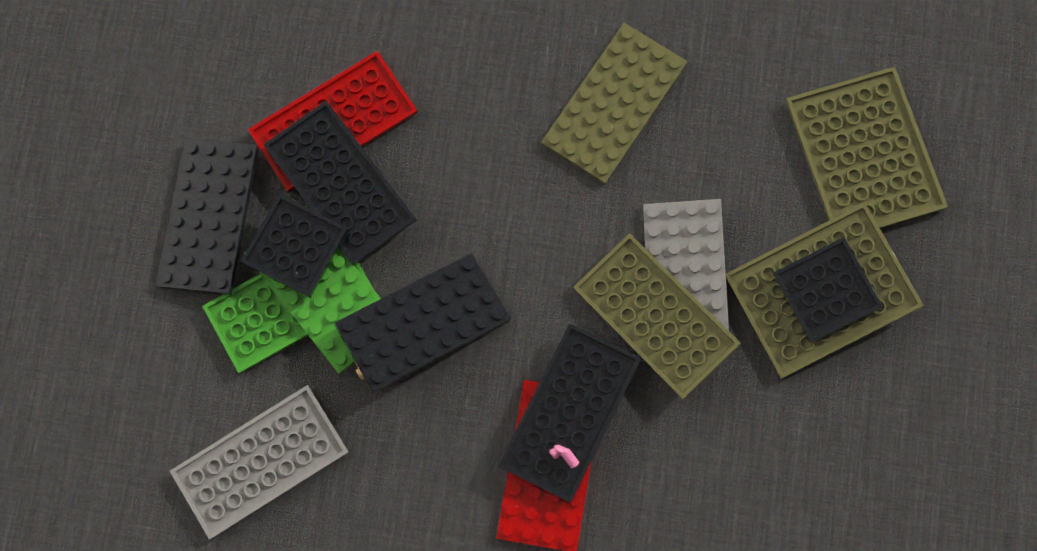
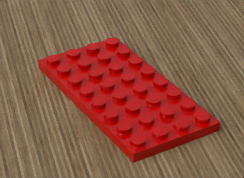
(363, 98)
(535, 515)

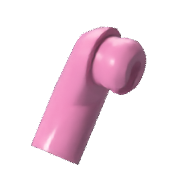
(569, 457)

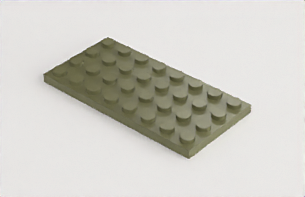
(614, 103)
(657, 316)

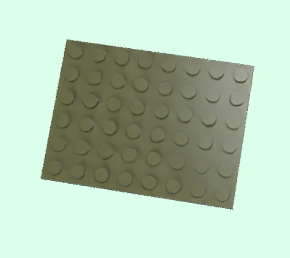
(866, 149)
(772, 315)

